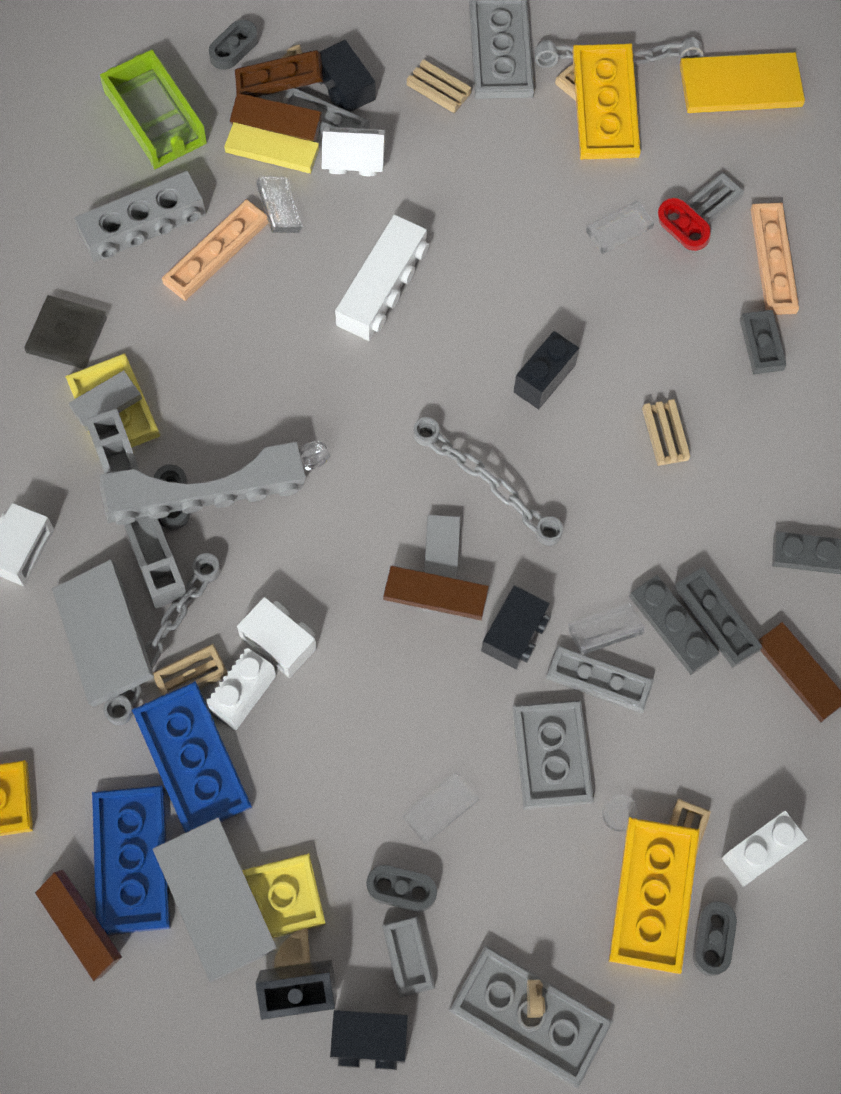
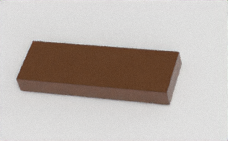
(279, 74)
(276, 117)
(435, 592)
(801, 671)
(78, 925)

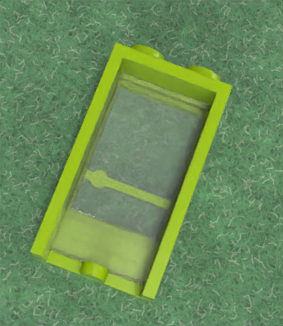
(153, 108)

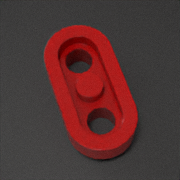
(687, 224)

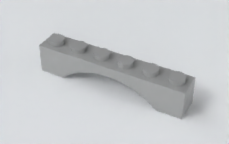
(136, 495)
(145, 533)

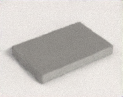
(552, 755)

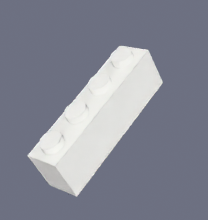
(381, 278)

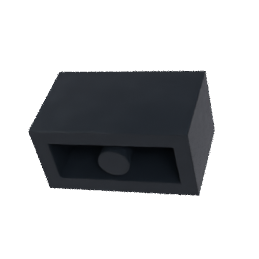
(346, 77)
(546, 370)
(515, 628)
(296, 989)
(368, 1038)

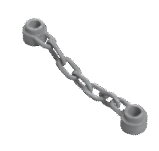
(547, 52)
(547, 523)
(198, 564)

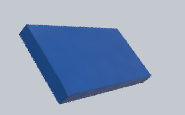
(191, 757)
(128, 878)

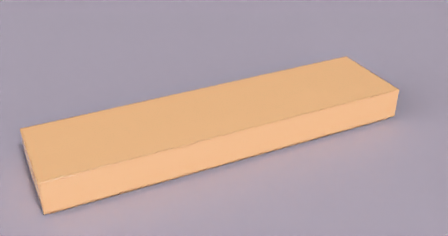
(215, 250)
(774, 258)

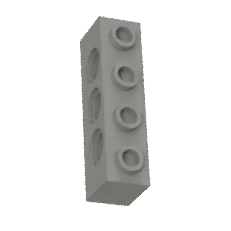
(146, 203)

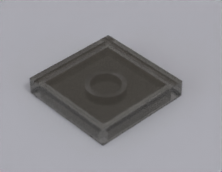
(66, 332)

